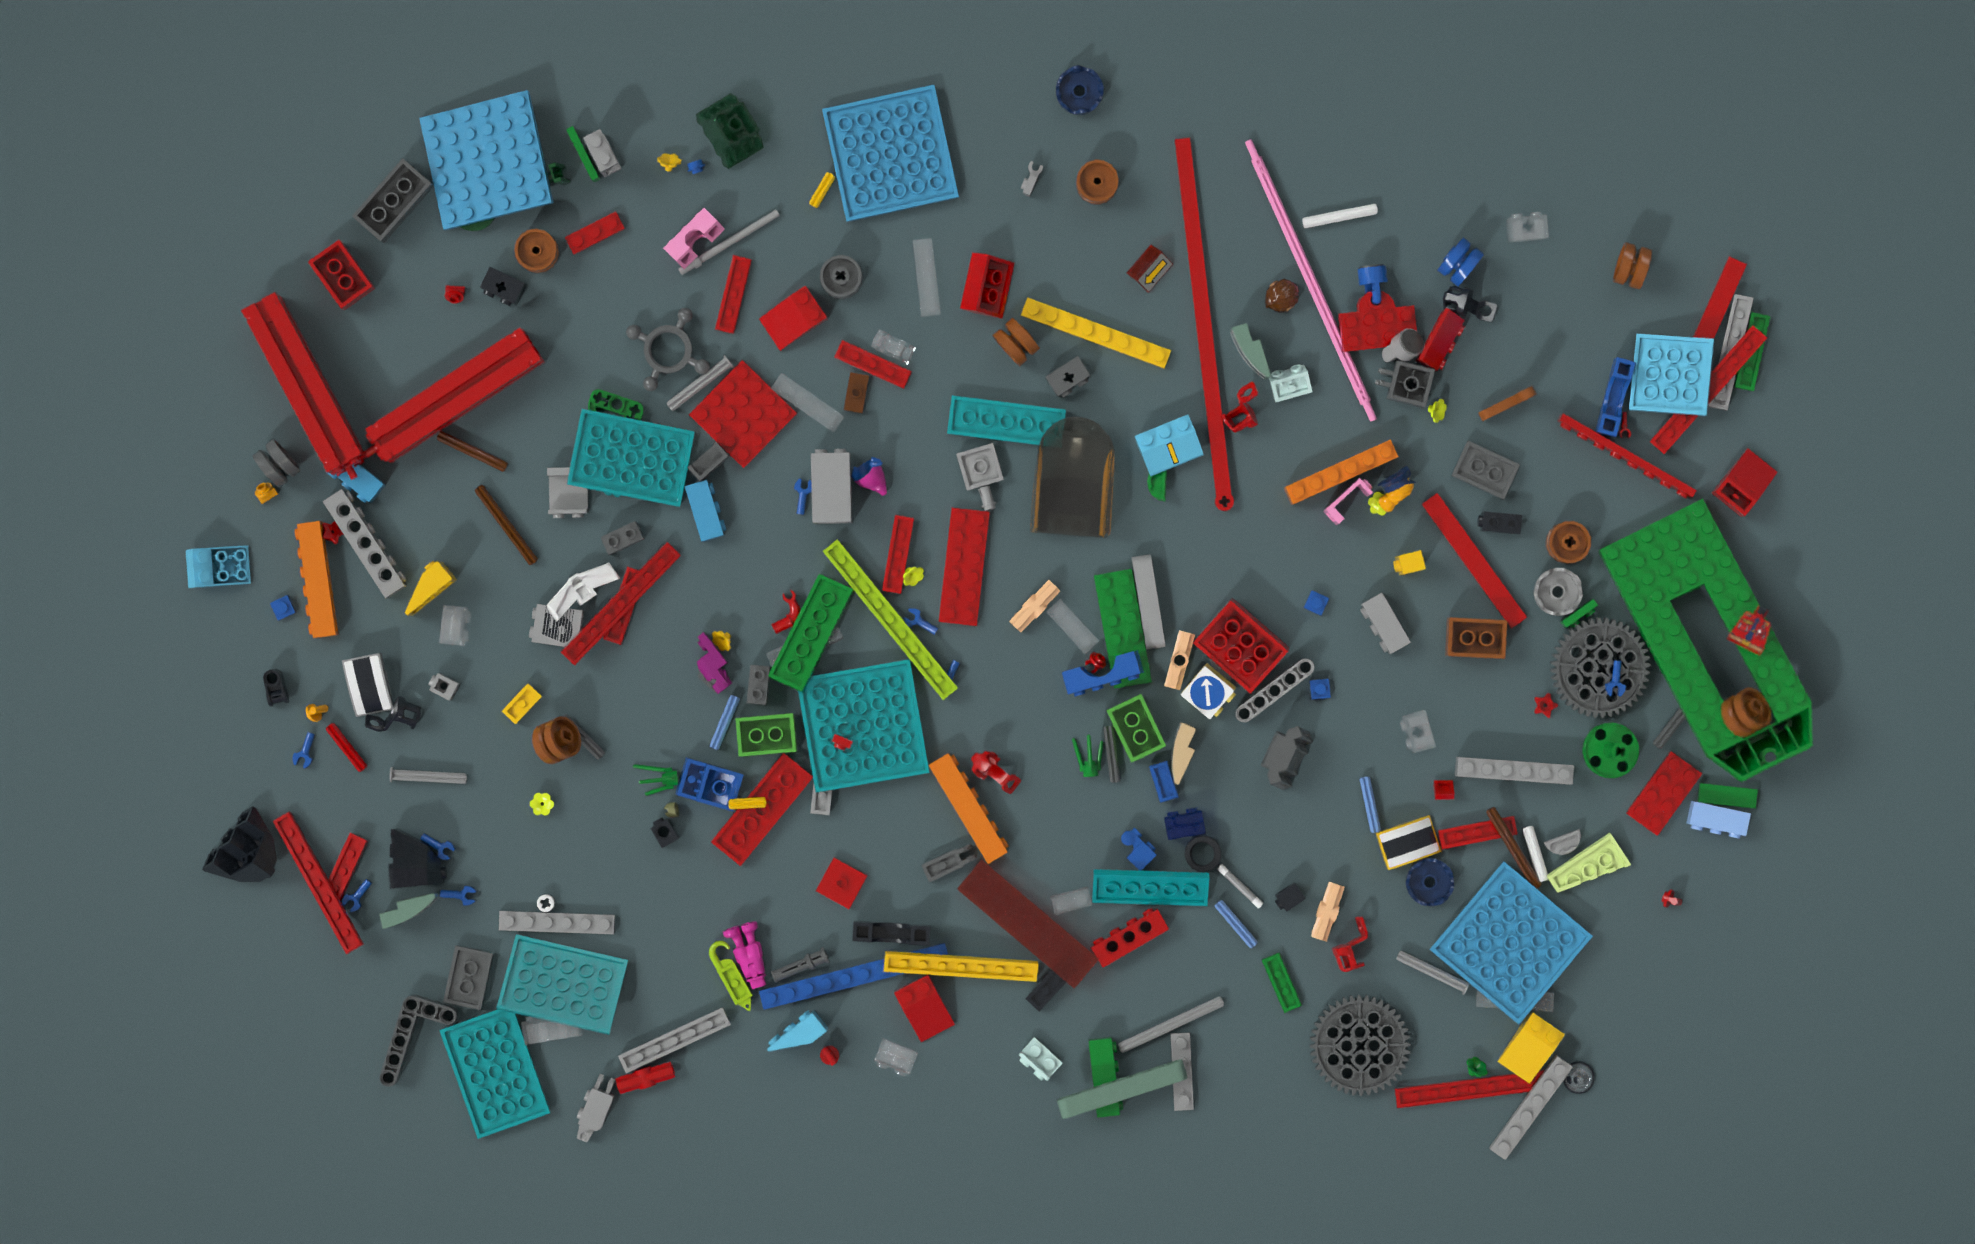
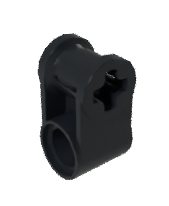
(275, 689)

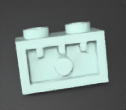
(1290, 383)
(1040, 1059)

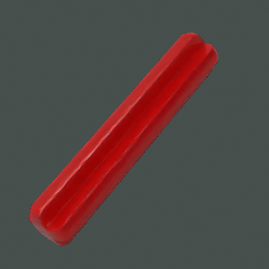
(346, 747)

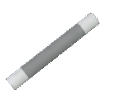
(1240, 886)

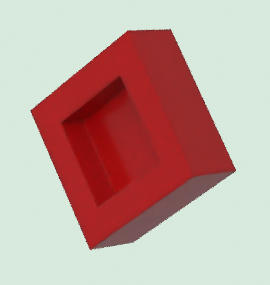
(841, 743)
(1443, 789)

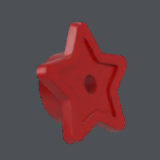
(328, 535)
(1545, 700)

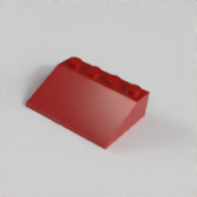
(1241, 645)

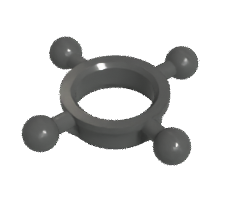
(634, 332)

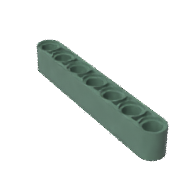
(1122, 1089)

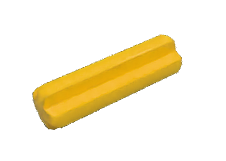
(822, 189)
(744, 803)

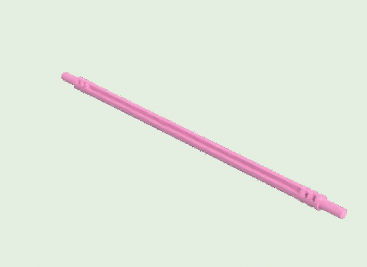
(1310, 279)

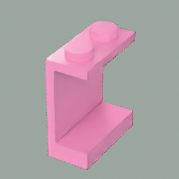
(1332, 513)

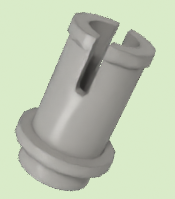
(987, 498)

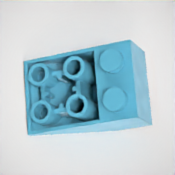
(218, 566)
(804, 1032)

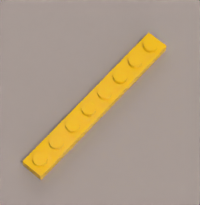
(1095, 333)
(960, 966)

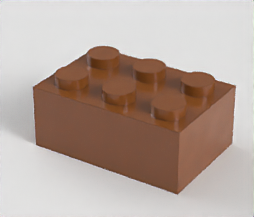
(1476, 638)

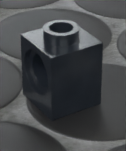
(664, 841)
(1289, 897)

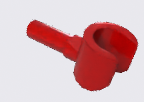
(1624, 426)

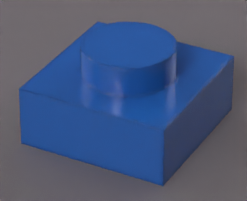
(1316, 603)
(283, 607)
(1319, 689)

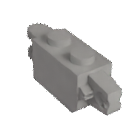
(596, 1109)

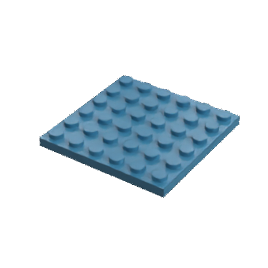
(890, 153)
(486, 160)
(1511, 942)

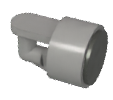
(1404, 346)

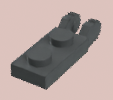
(946, 863)

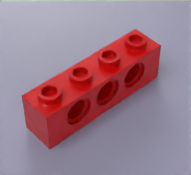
(1158, 927)

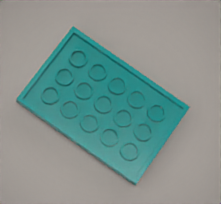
(630, 457)
(562, 984)
(494, 1072)

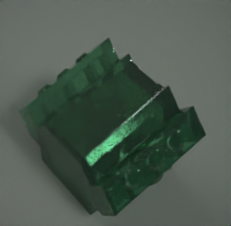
(730, 130)

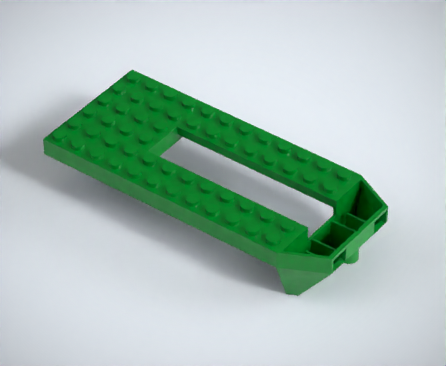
(1677, 559)

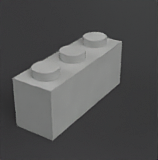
(1384, 623)

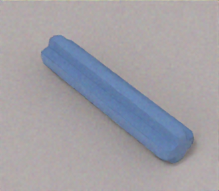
(724, 722)
(1370, 805)
(1236, 924)

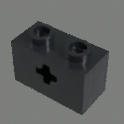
(495, 278)

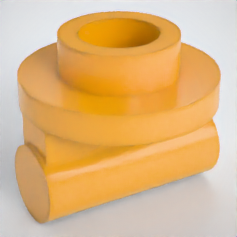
(265, 492)
(315, 712)

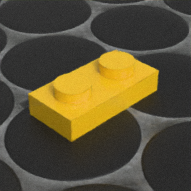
(522, 703)

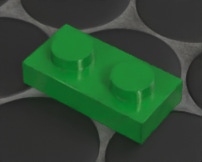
(1587, 609)

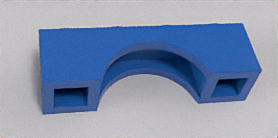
(1614, 396)
(1125, 666)

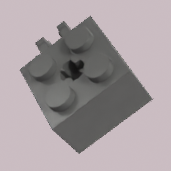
(1399, 391)

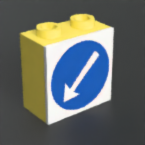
(1209, 691)

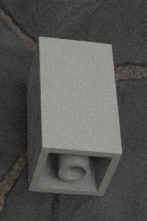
(831, 487)

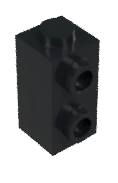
(1500, 522)

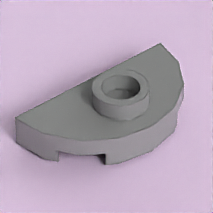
(1565, 843)

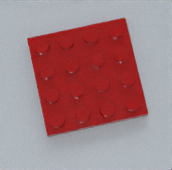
(743, 414)

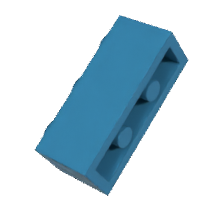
(365, 484)
(705, 510)

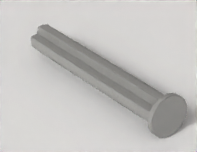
(699, 383)
(427, 776)
(1432, 971)

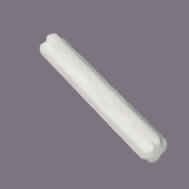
(1341, 215)

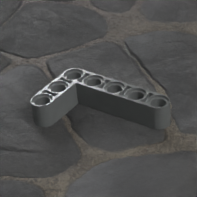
(407, 1032)

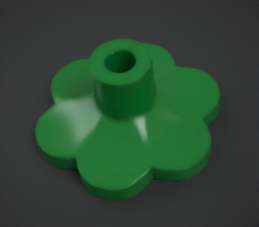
(1476, 1067)

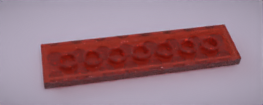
(1028, 924)

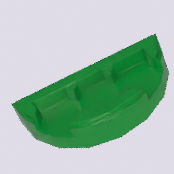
(1157, 485)

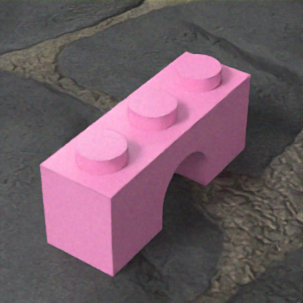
(701, 226)

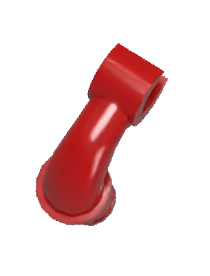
(788, 621)

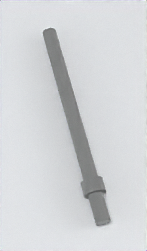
(730, 241)

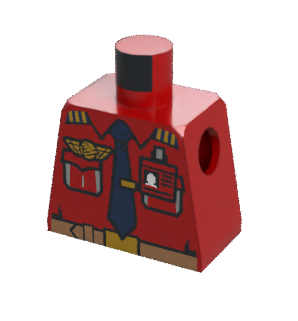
(1751, 631)

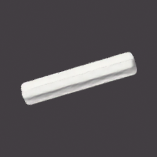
(1535, 853)

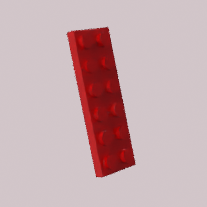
(964, 566)
(751, 825)

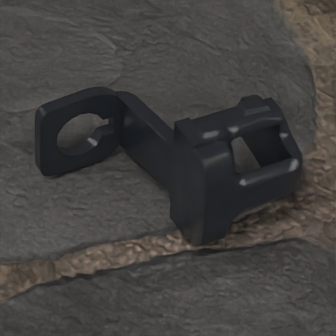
(1466, 303)
(396, 714)

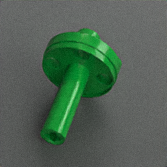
(1610, 750)

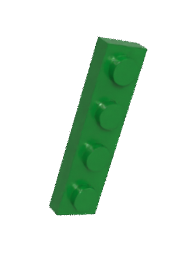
(1747, 375)

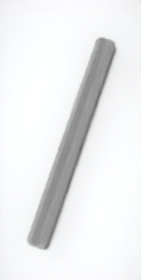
(1171, 1024)

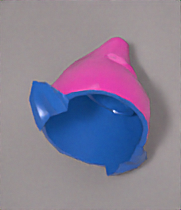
(871, 476)

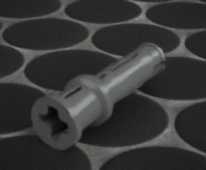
(811, 960)

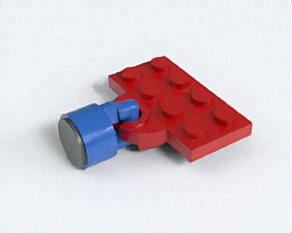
(1376, 314)

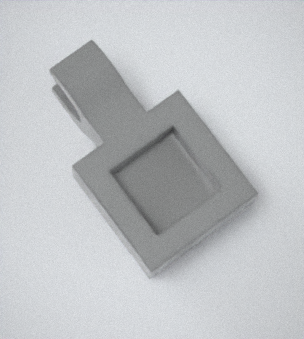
(1028, 184)

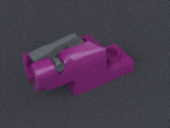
(711, 666)

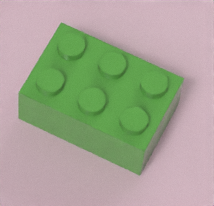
(1136, 728)
(766, 734)

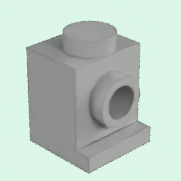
(449, 692)

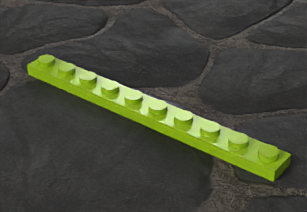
(890, 619)

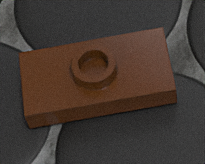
(856, 392)

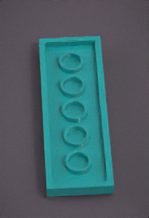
(1001, 420)
(1150, 887)

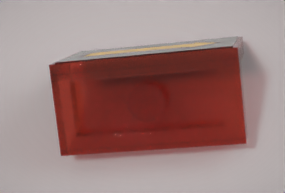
(1149, 268)

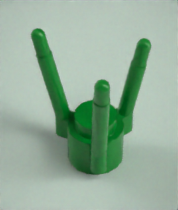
(1090, 767)
(668, 778)

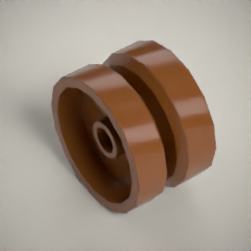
(1097, 193)
(526, 246)
(1632, 265)
(1018, 340)
(1579, 539)
(1746, 712)
(556, 740)

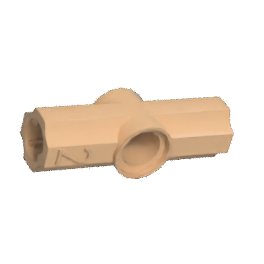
(1034, 606)
(1182, 647)
(1327, 911)

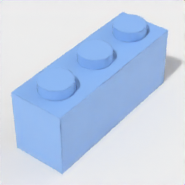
(1718, 819)

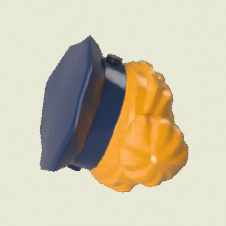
(1395, 488)

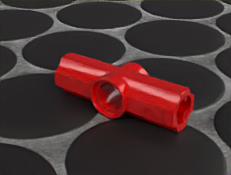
(645, 1077)

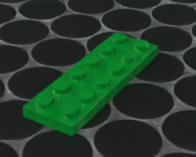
(1121, 620)
(811, 633)

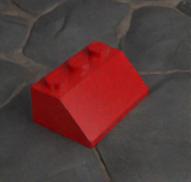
(987, 285)
(1441, 340)

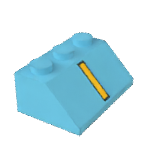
(1169, 445)

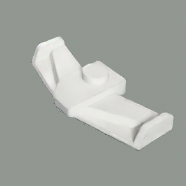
(580, 589)

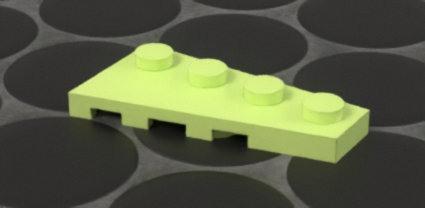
(1596, 860)

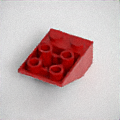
(1744, 483)

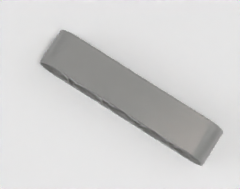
(1148, 601)
(1283, 686)

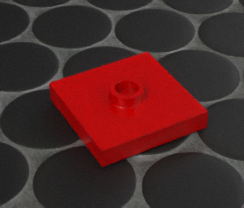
(841, 883)

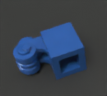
(1142, 852)

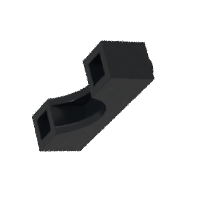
(891, 932)

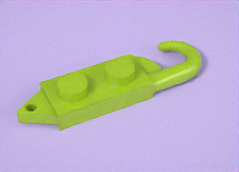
(731, 977)

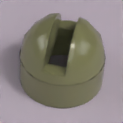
(673, 809)

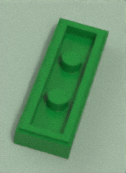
(583, 154)
(1727, 795)
(1281, 982)

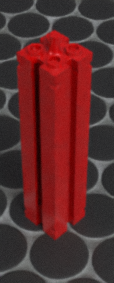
(305, 385)
(453, 396)

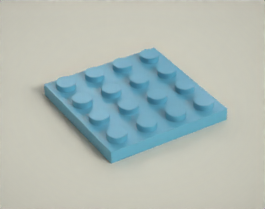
(1671, 374)

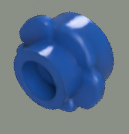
(696, 166)

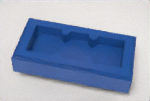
(1163, 781)

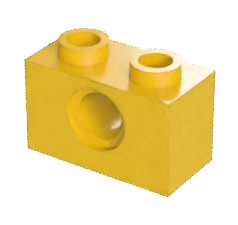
(1409, 563)

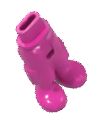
(748, 956)

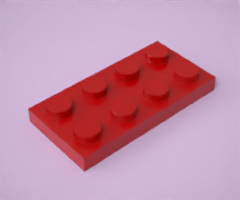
(1663, 793)

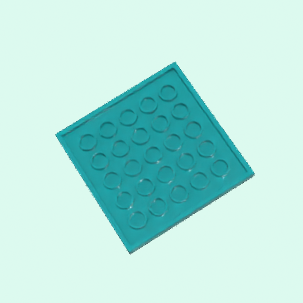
(876, 712)

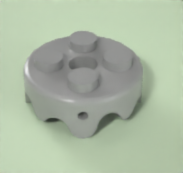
(1571, 589)

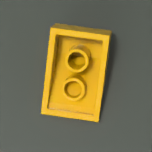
(431, 584)
(1530, 1047)

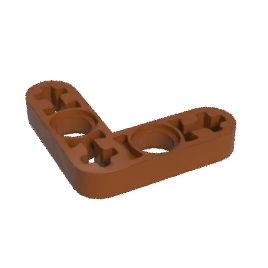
(1507, 403)

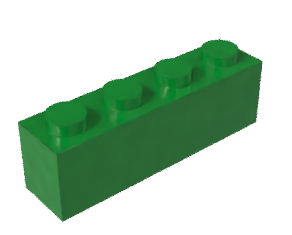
(1104, 1070)

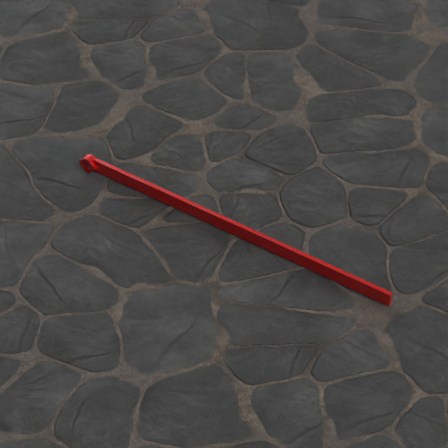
(1203, 323)

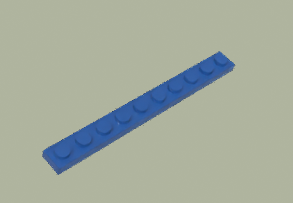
(834, 981)

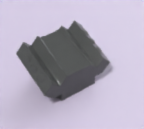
(1285, 756)

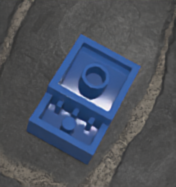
(708, 783)

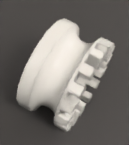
(551, 901)

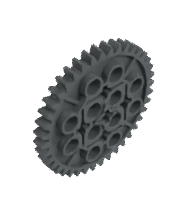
(1604, 634)
(1359, 1079)

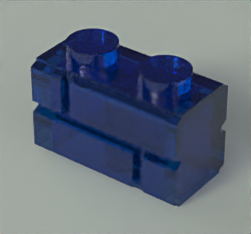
(1184, 824)

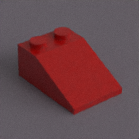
(793, 318)
(924, 1007)

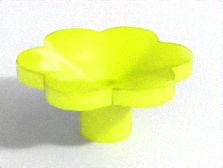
(1437, 410)
(1373, 502)
(913, 575)
(536, 804)

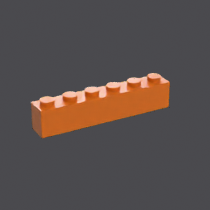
(1341, 472)
(317, 580)
(967, 807)

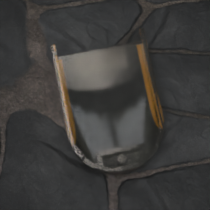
(1073, 480)

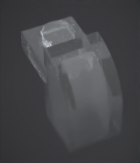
(893, 347)

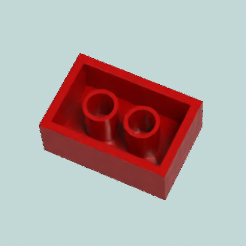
(341, 275)

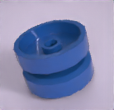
(1460, 261)

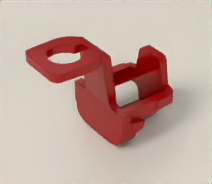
(1251, 420)
(986, 764)
(1346, 952)

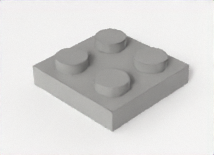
(979, 466)

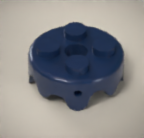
(1082, 77)
(1443, 884)

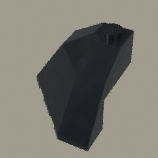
(246, 851)
(413, 862)

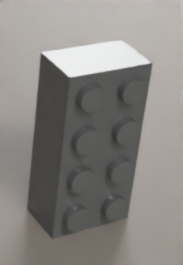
(393, 201)

